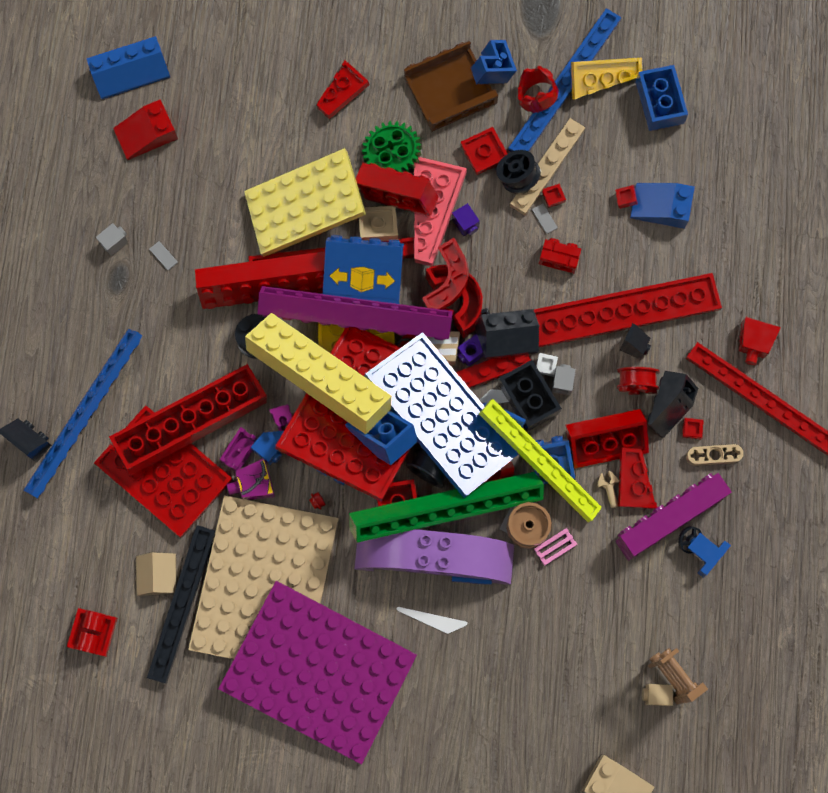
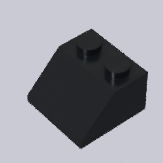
(26, 439)

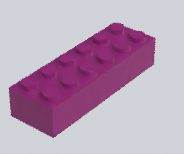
(673, 516)

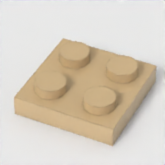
(379, 223)

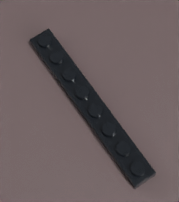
(181, 604)

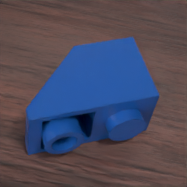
(265, 446)

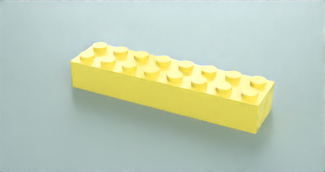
(318, 373)

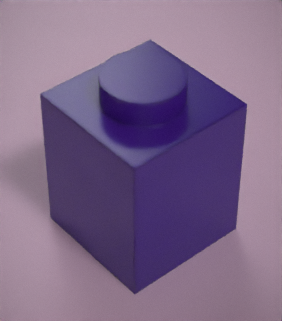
(465, 220)

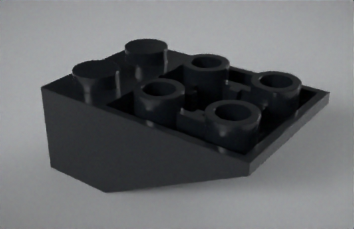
(672, 402)

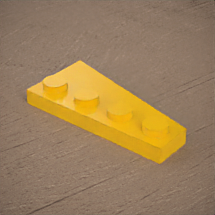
(602, 74)

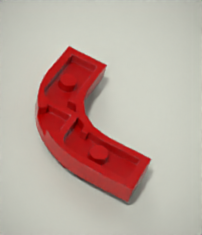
(456, 279)

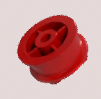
(638, 380)

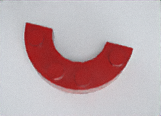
(470, 298)

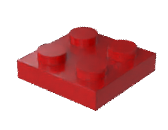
(483, 150)

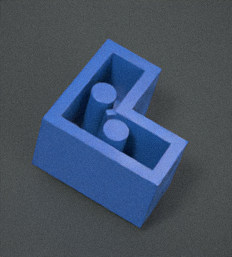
(495, 64)

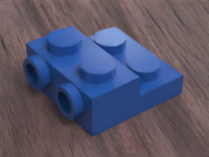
(560, 451)

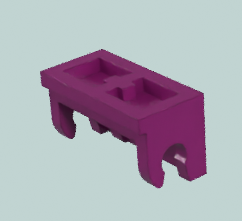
(281, 416)
(238, 450)

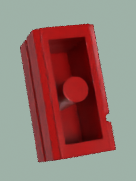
(560, 255)

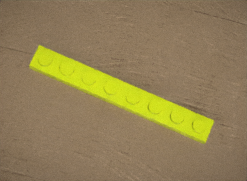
(540, 460)

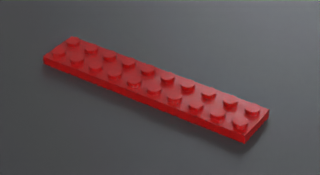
(620, 309)

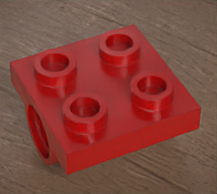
(92, 632)

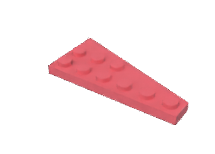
(430, 230)

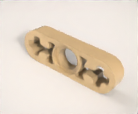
(700, 451)

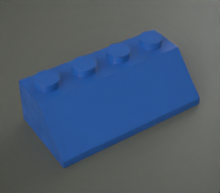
(128, 67)

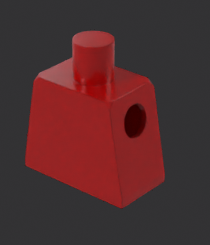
(756, 339)

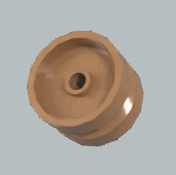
(525, 514)

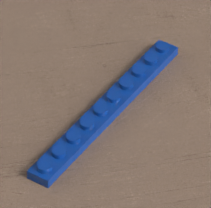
(586, 52)
(82, 413)

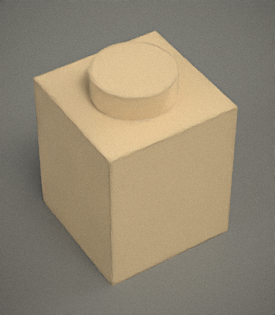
(658, 695)

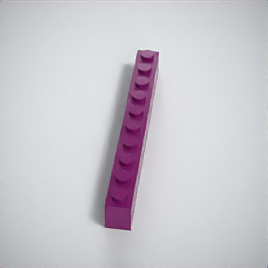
(354, 312)

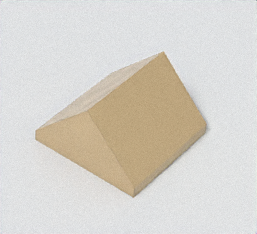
(156, 574)

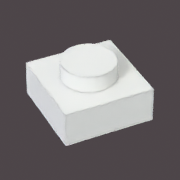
(547, 364)

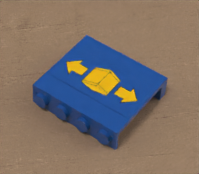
(363, 268)

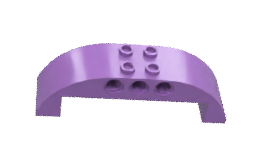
(438, 555)

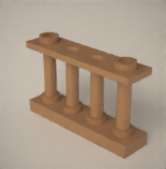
(685, 689)

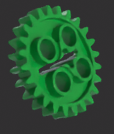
(387, 135)

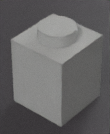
(112, 239)
(563, 379)

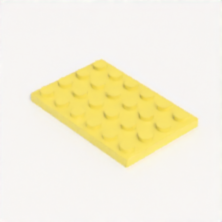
(304, 202)

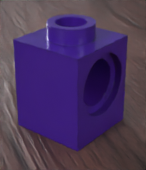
(472, 343)

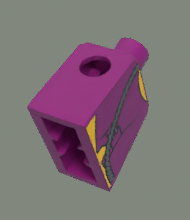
(253, 482)

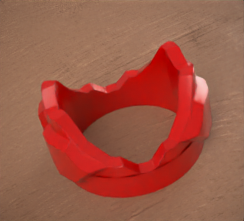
(542, 100)

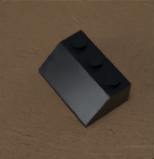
(508, 333)

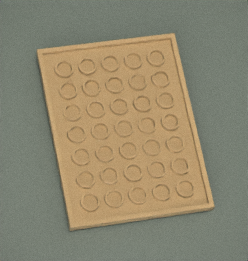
(249, 553)

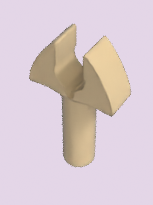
(609, 488)

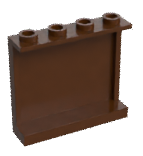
(447, 87)

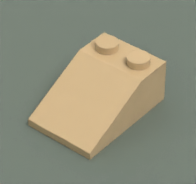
(614, 778)

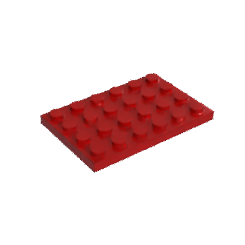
(173, 488)

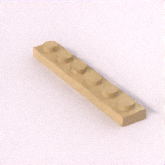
(549, 164)

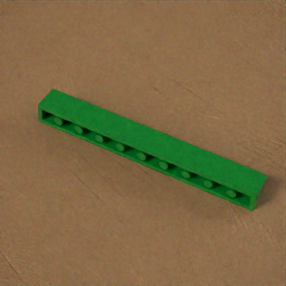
(444, 507)

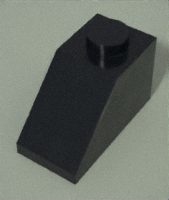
(636, 342)

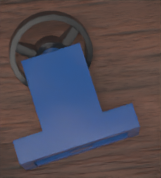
(702, 548)

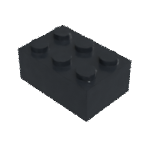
(529, 395)

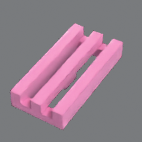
(568, 538)

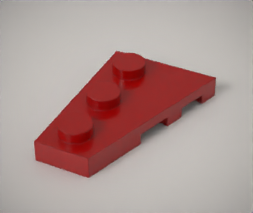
(343, 89)
(634, 481)

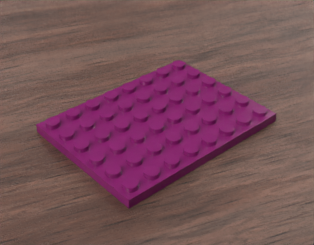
(318, 672)

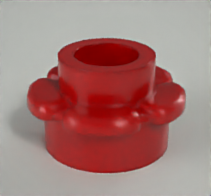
(317, 501)

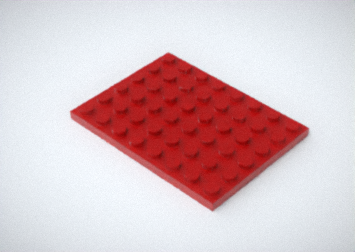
(320, 435)

